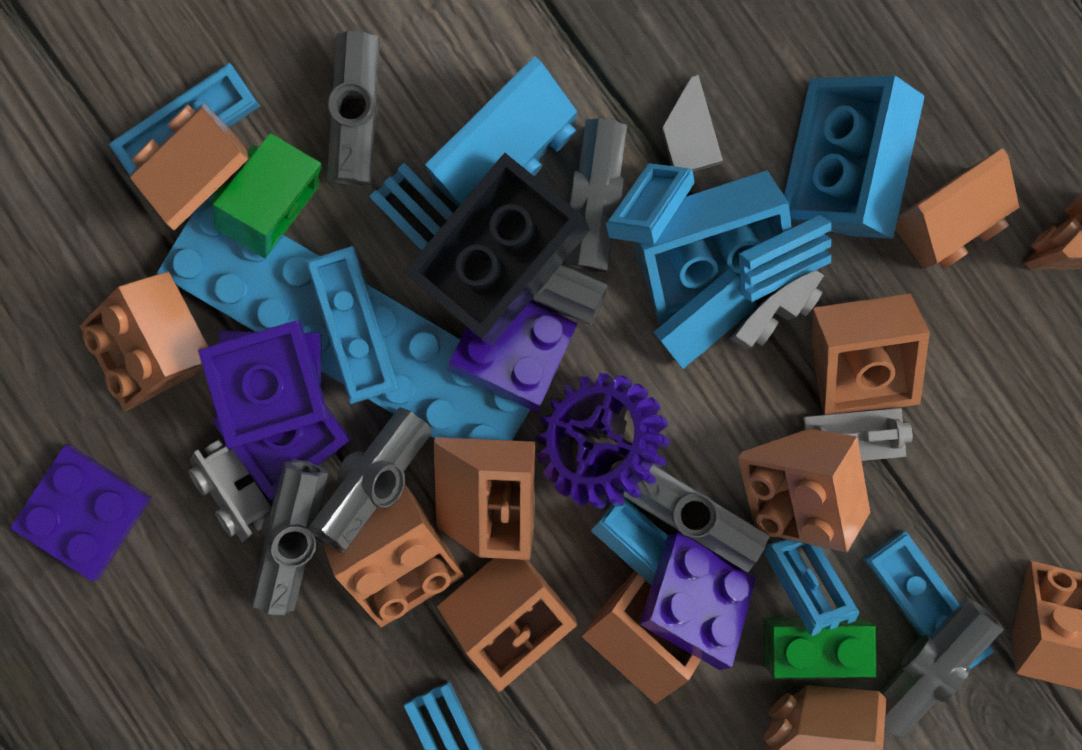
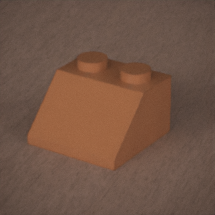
(187, 163)
(959, 212)
(869, 354)
(637, 652)
(827, 720)

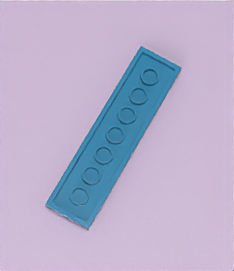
(279, 291)

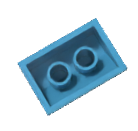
(519, 120)
(854, 153)
(707, 239)

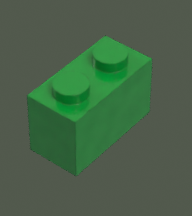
(266, 195)
(830, 654)

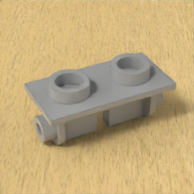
(879, 432)
(217, 476)

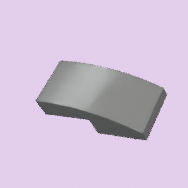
(787, 302)

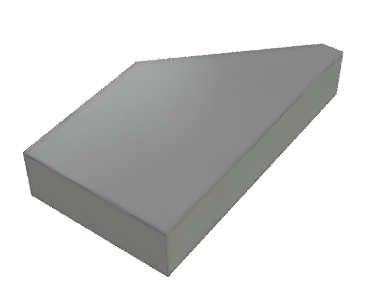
(690, 131)

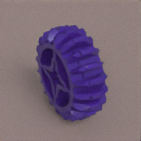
(610, 402)

